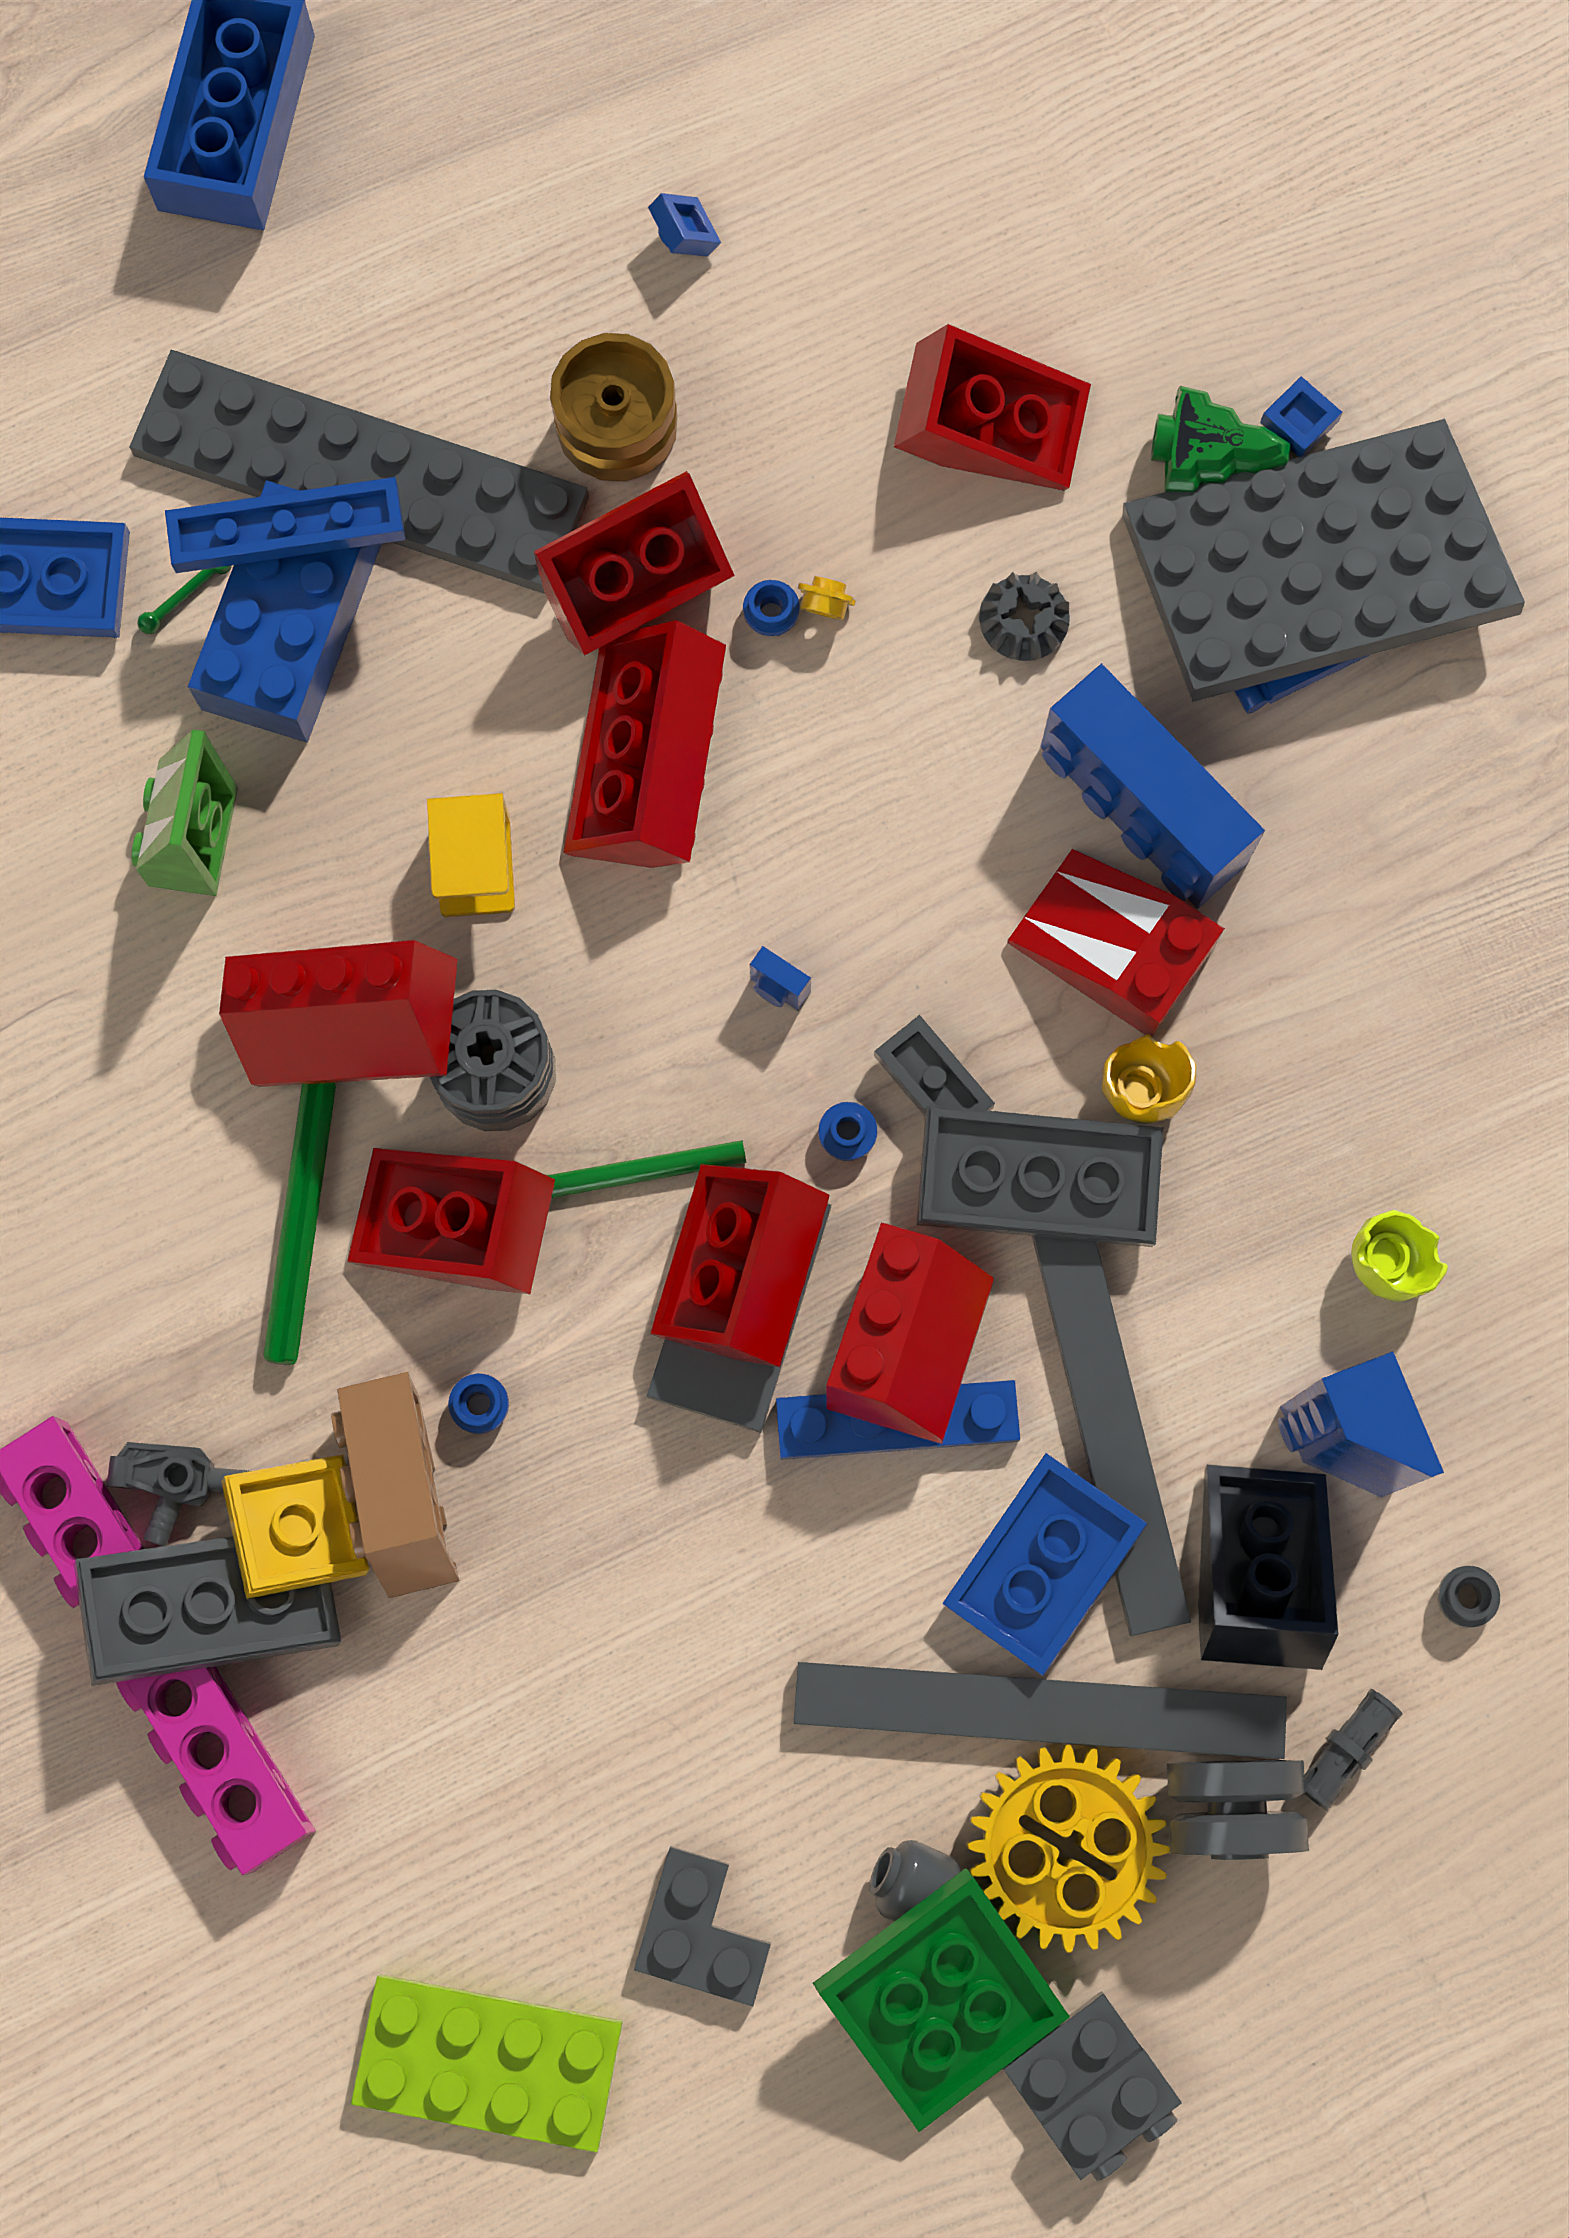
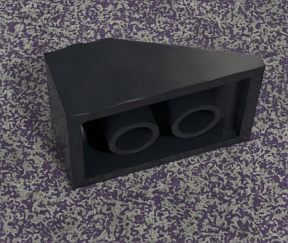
(1266, 1568)

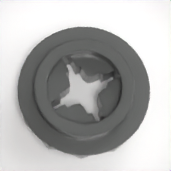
(1011, 636)

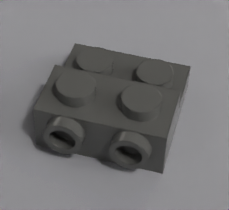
(1094, 2089)

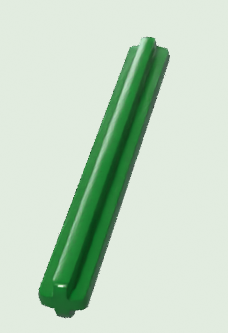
(299, 1223)

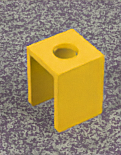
(471, 855)

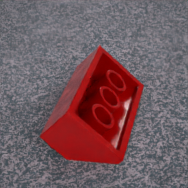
(646, 747)
(340, 1013)

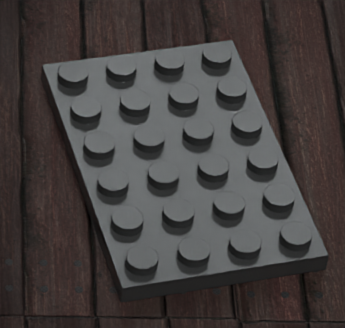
(1321, 560)

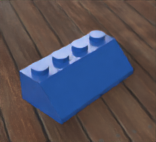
(1362, 1428)

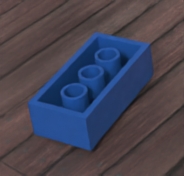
(230, 109)
(280, 636)
(1149, 787)

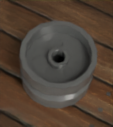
(1237, 1808)

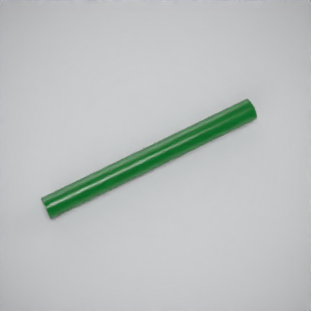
(647, 1168)

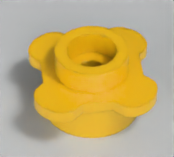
(825, 598)

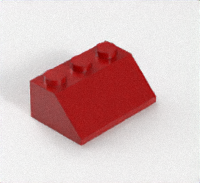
(632, 564)
(740, 1263)
(909, 1335)

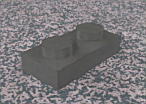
(929, 1070)

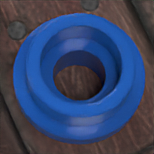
(771, 592)
(847, 1149)
(465, 1390)

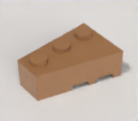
(392, 1485)

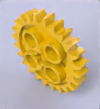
(1039, 1896)

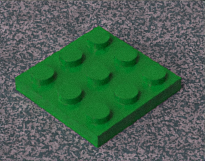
(941, 1999)

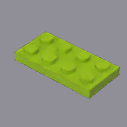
(487, 2063)

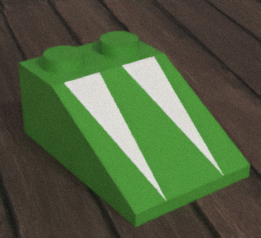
(186, 819)

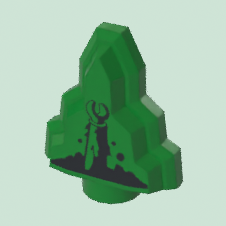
(1211, 443)

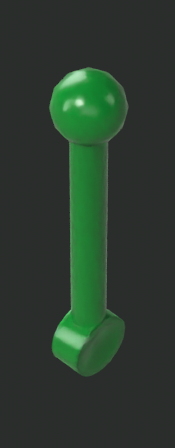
(149, 621)

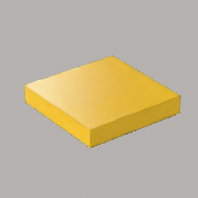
(292, 1526)

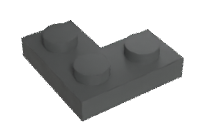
(683, 1942)

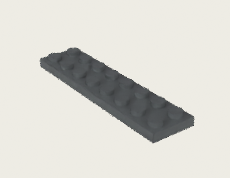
(451, 496)

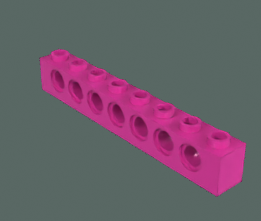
(279, 1819)

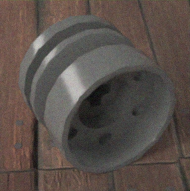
(523, 1066)

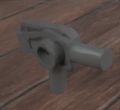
(173, 1473)

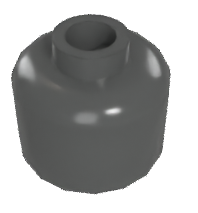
(908, 1876)

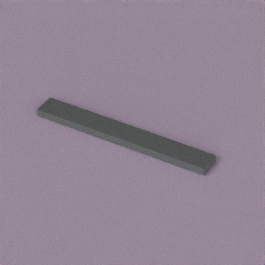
(1111, 1426)
(1040, 1710)

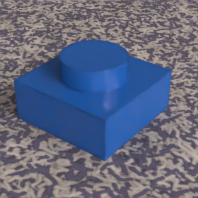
(684, 225)
(1301, 416)
(778, 980)

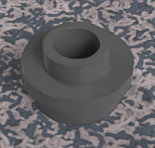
(1487, 1596)

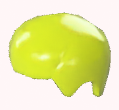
(1397, 1257)

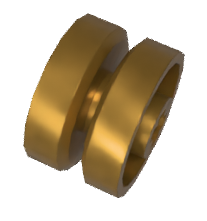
(614, 406)

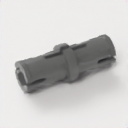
(1350, 1748)

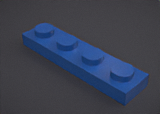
(284, 525)
(981, 1416)

